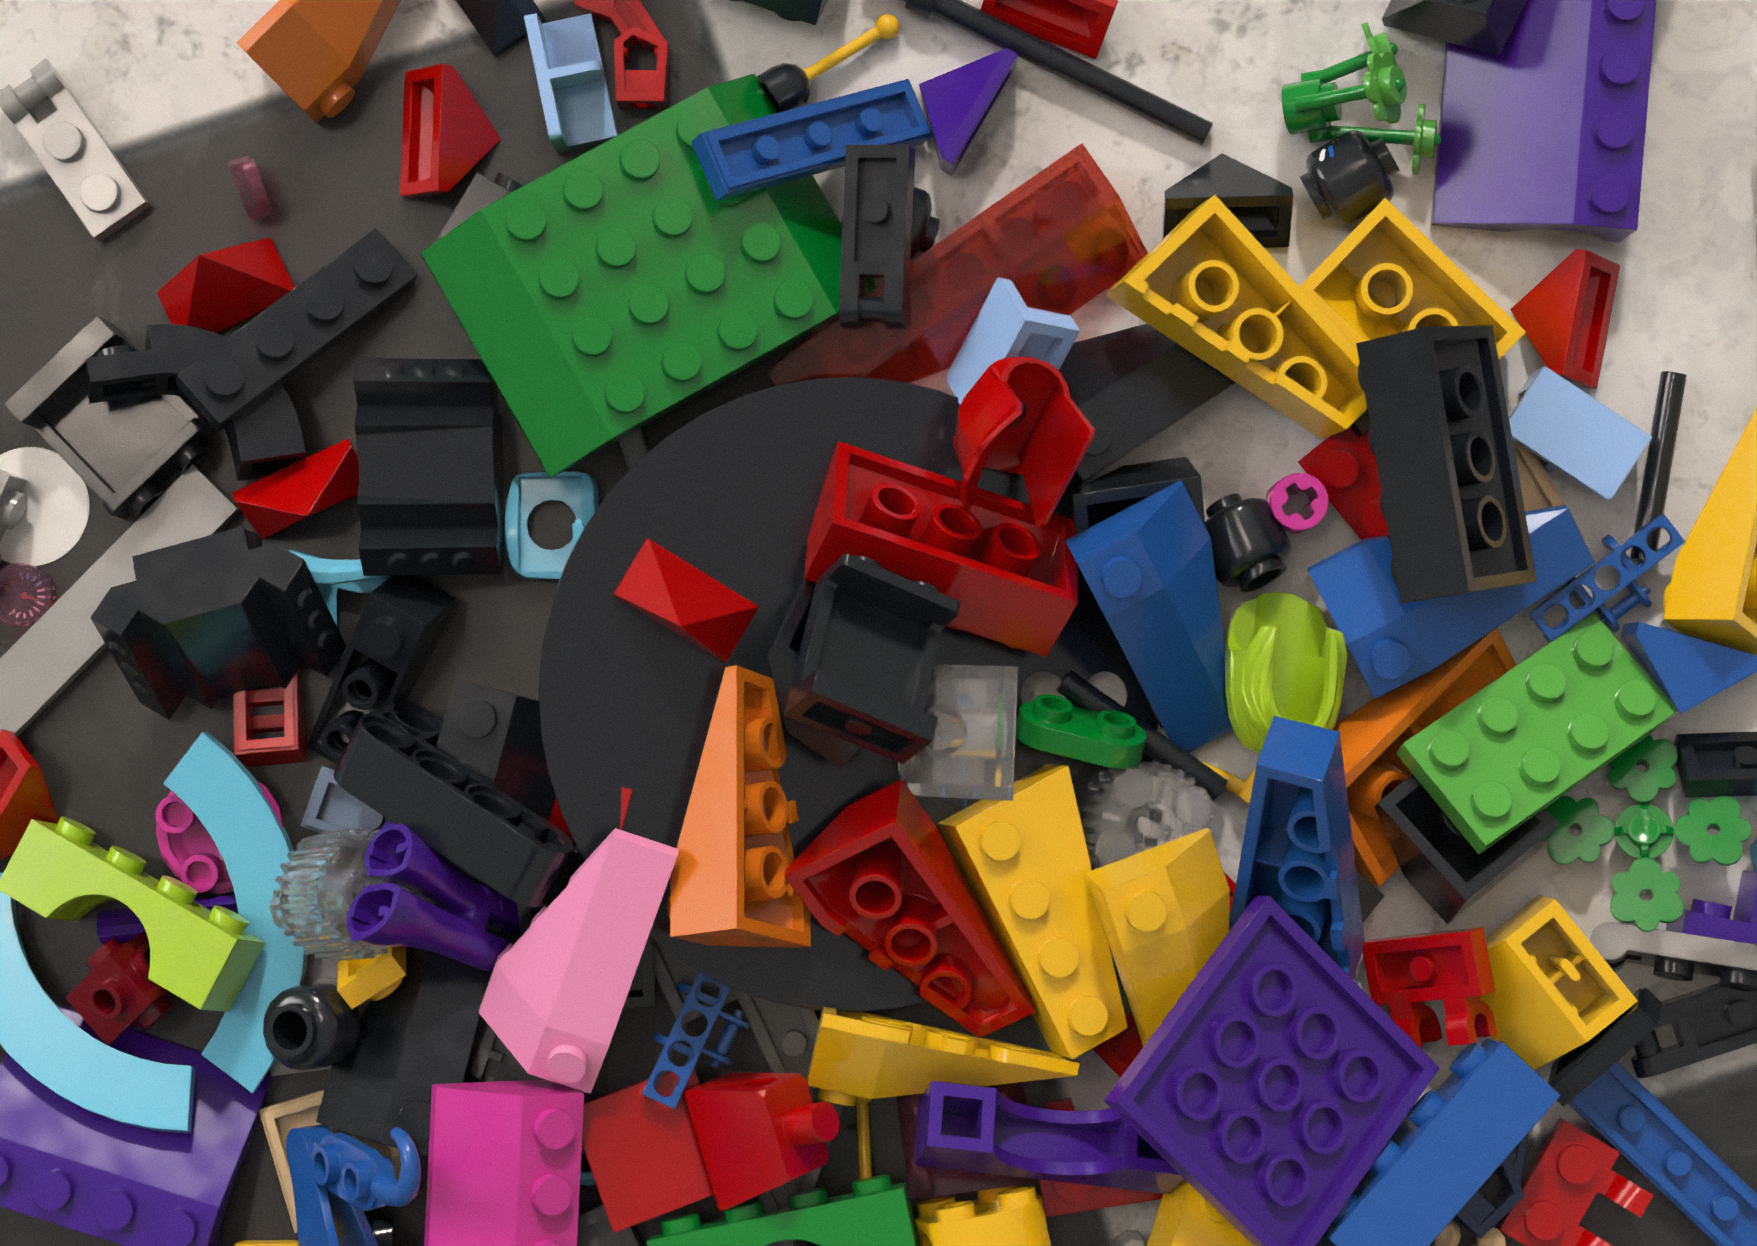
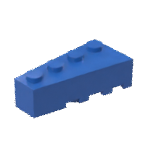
(1302, 840)
(1444, 1150)

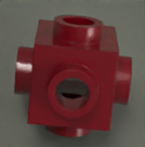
(122, 975)

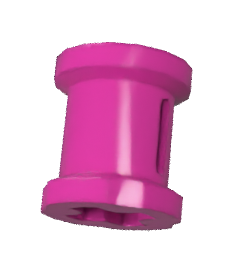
(1314, 510)

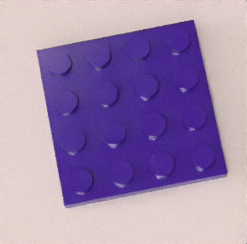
(1272, 1082)

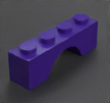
(990, 1134)

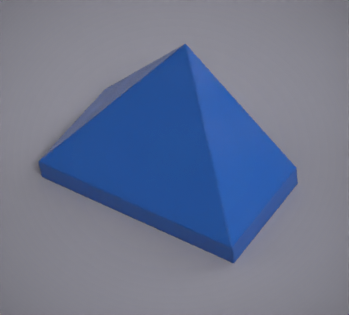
(1686, 666)

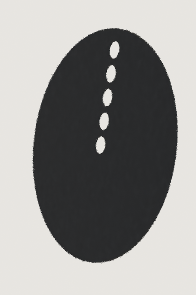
(637, 700)

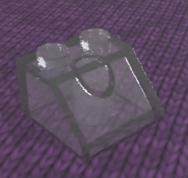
(972, 736)

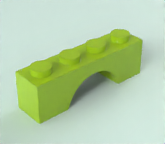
(192, 949)

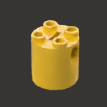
(995, 1219)

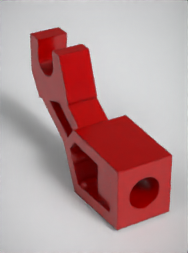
(634, 87)

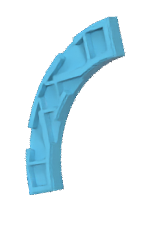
(253, 848)
(73, 1061)

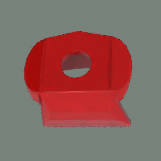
(1040, 444)

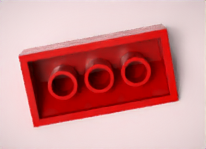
(1005, 571)

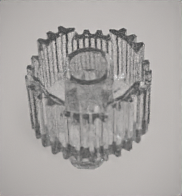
(1141, 791)
(319, 890)

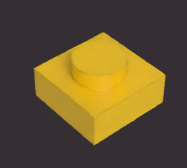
(371, 977)

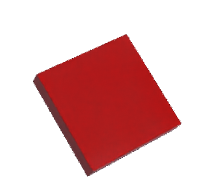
(643, 1152)

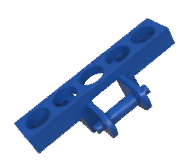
(1626, 572)
(697, 1043)

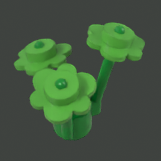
(1316, 103)

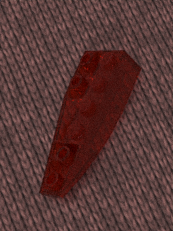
(1053, 236)

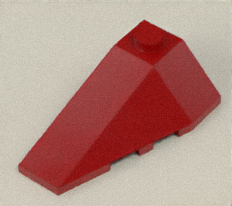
(901, 896)

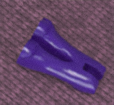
(395, 917)

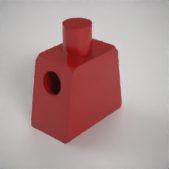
(758, 1132)

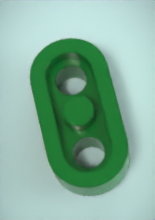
(1081, 734)

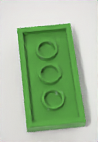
(1536, 733)

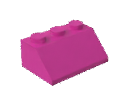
(504, 1164)

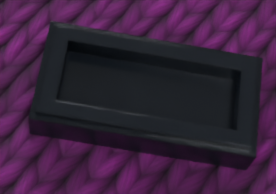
(1587, 1062)

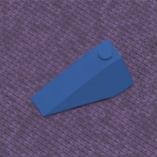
(1162, 601)
(1409, 639)

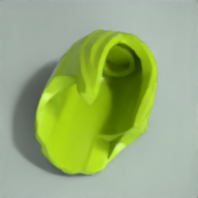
(1282, 665)

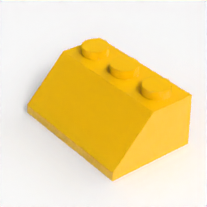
(1397, 281)

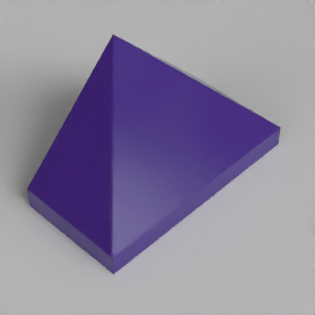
(961, 102)

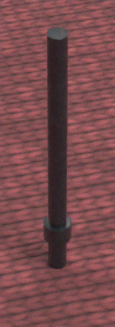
(1066, 66)

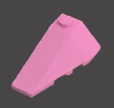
(571, 971)

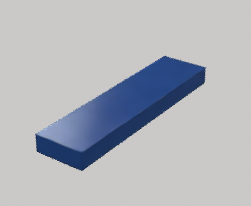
(808, 138)
(1670, 1157)

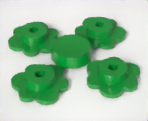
(1647, 833)

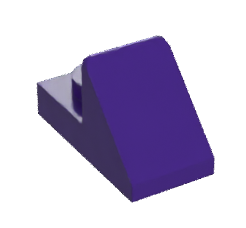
(1714, 919)

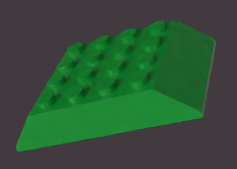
(630, 285)

